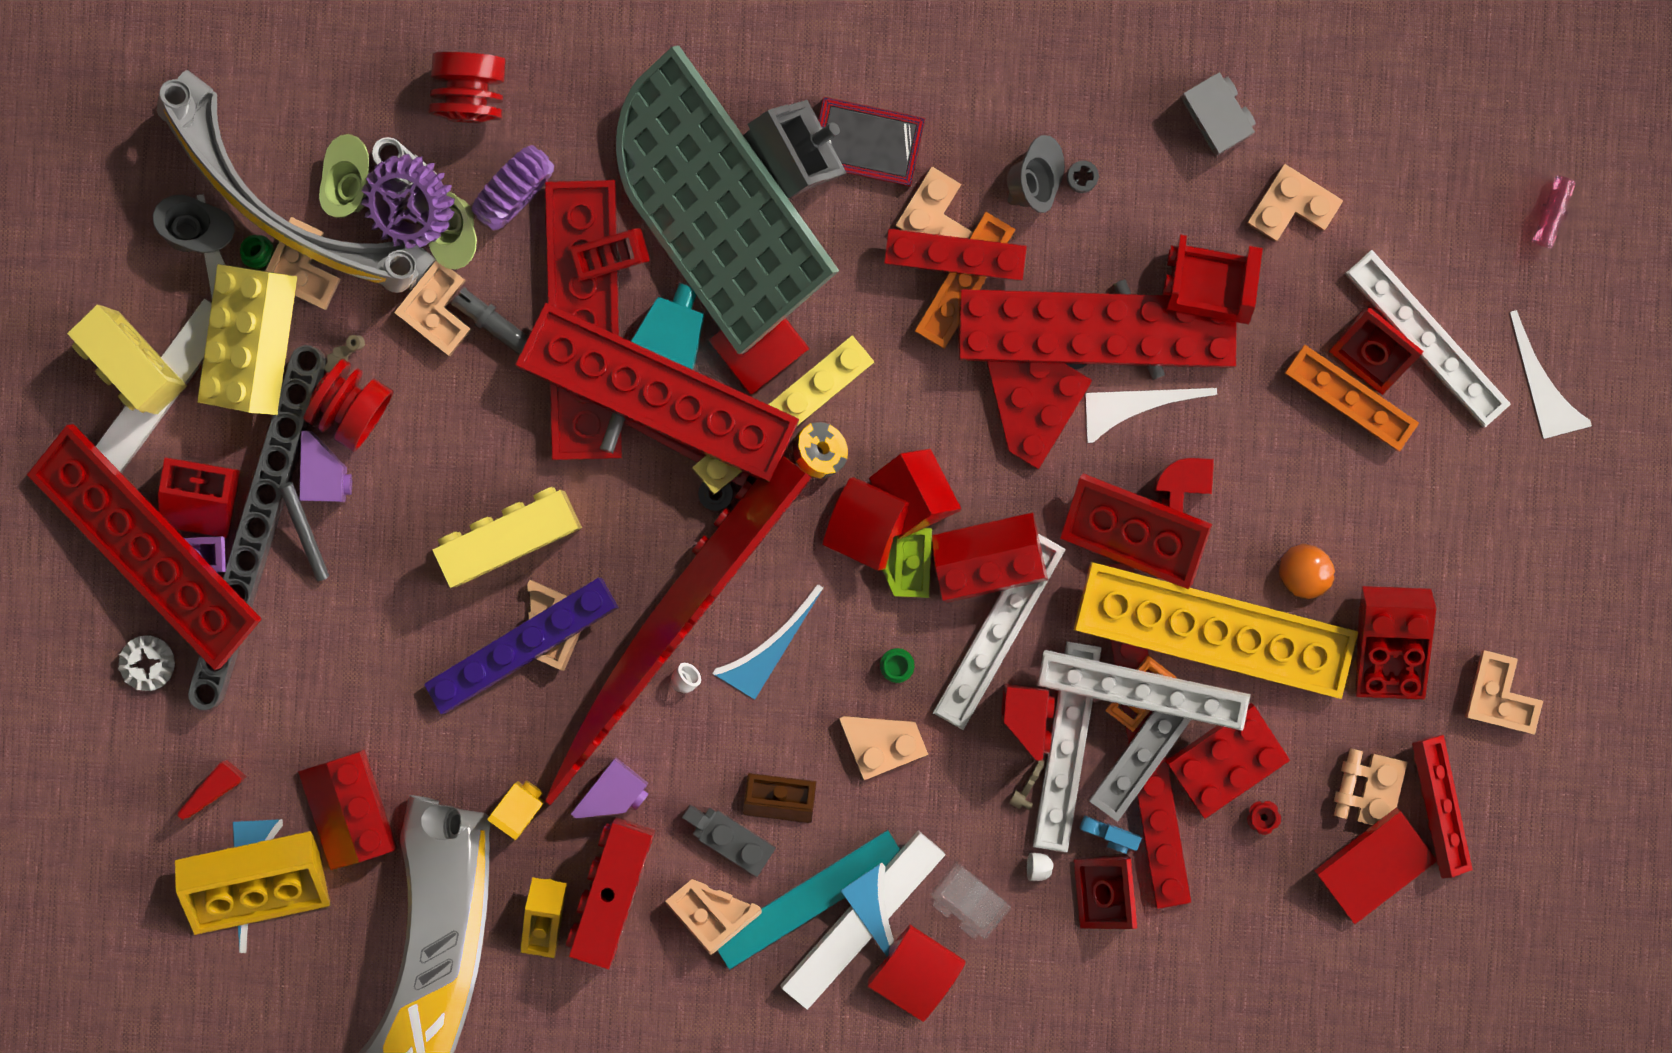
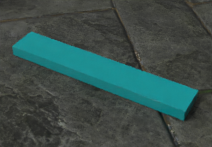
(807, 899)

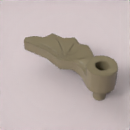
(353, 342)
(1018, 798)

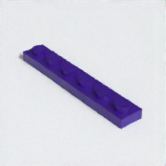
(521, 645)

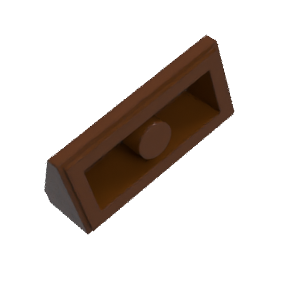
(779, 798)

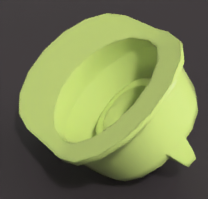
(344, 176)
(457, 243)

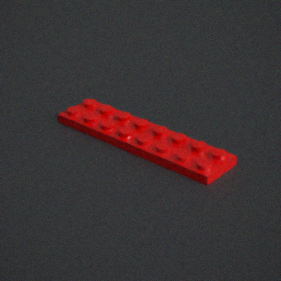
(577, 215)
(1089, 330)
(657, 393)
(144, 546)

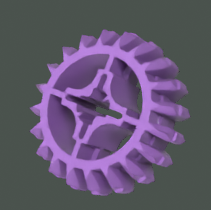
(512, 187)
(426, 203)

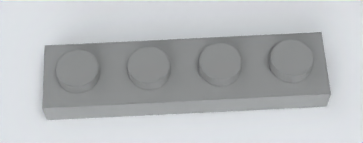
(1138, 763)

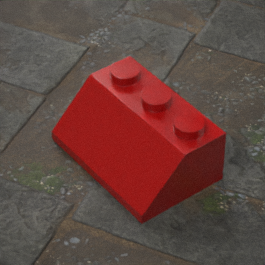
(988, 558)
(347, 810)

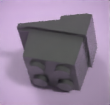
(795, 147)

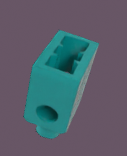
(673, 328)

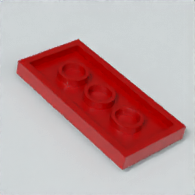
(1136, 531)

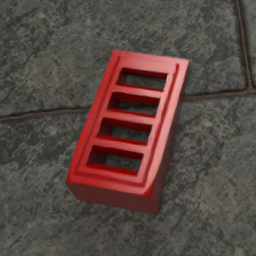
(638, 248)
(218, 783)

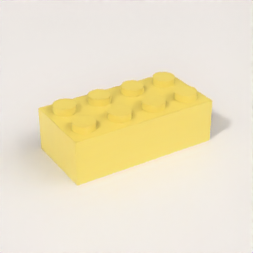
(247, 339)
(507, 538)

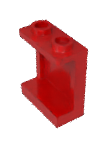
(1212, 282)

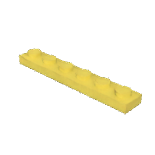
(800, 401)

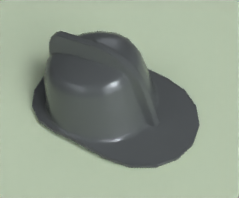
(1038, 176)
(192, 224)

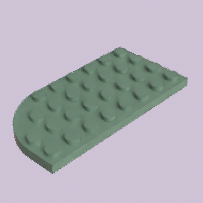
(715, 203)

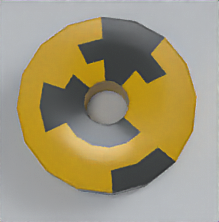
(829, 440)

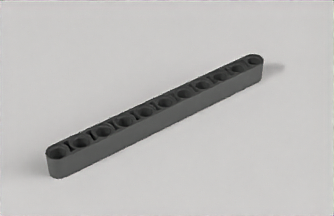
(256, 508)

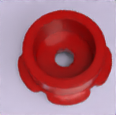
(1273, 817)

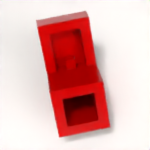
(1182, 477)

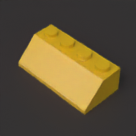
(251, 883)

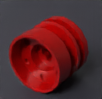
(467, 86)
(348, 405)

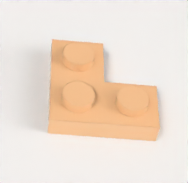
(1289, 195)
(928, 207)
(312, 283)
(426, 309)
(1492, 699)

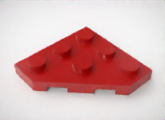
(1035, 404)

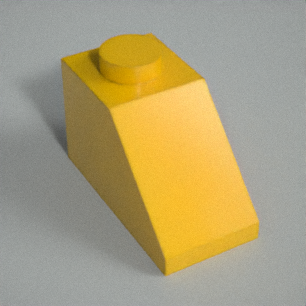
(517, 809)
(543, 917)

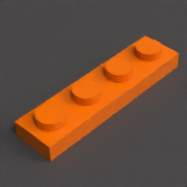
(943, 313)
(1351, 398)

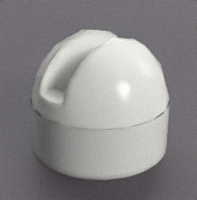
(685, 678)
(1039, 867)

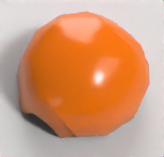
(1306, 571)

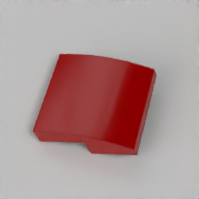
(765, 358)
(865, 523)
(916, 973)

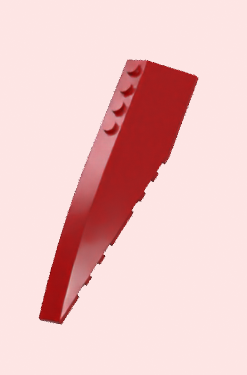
(683, 606)

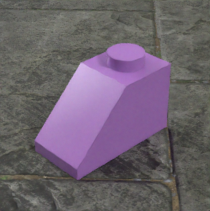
(321, 472)
(613, 792)

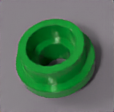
(251, 246)

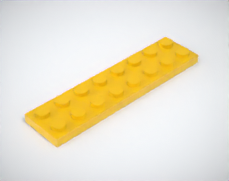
(1215, 630)

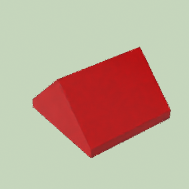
(1375, 350)
(921, 482)
(1105, 892)

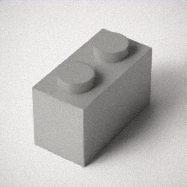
(1218, 113)

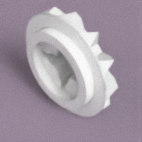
(159, 673)

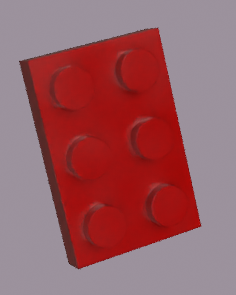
(1227, 762)

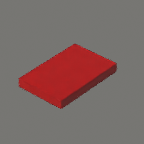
(1375, 865)

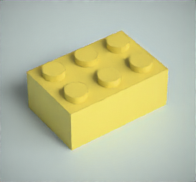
(126, 360)

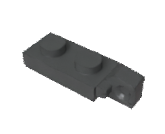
(730, 839)

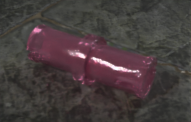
(1554, 211)

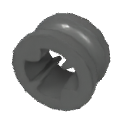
(1090, 184)

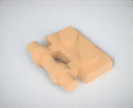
(1380, 789)

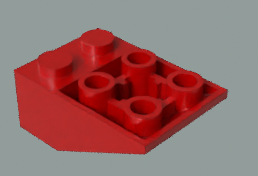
(1394, 642)

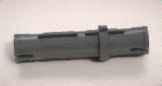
(490, 320)

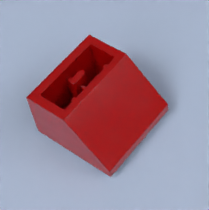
(197, 496)
(1025, 714)

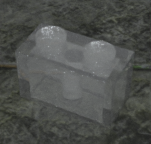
(970, 901)

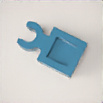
(1118, 838)

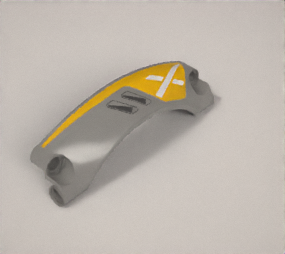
(191, 114)
(446, 921)

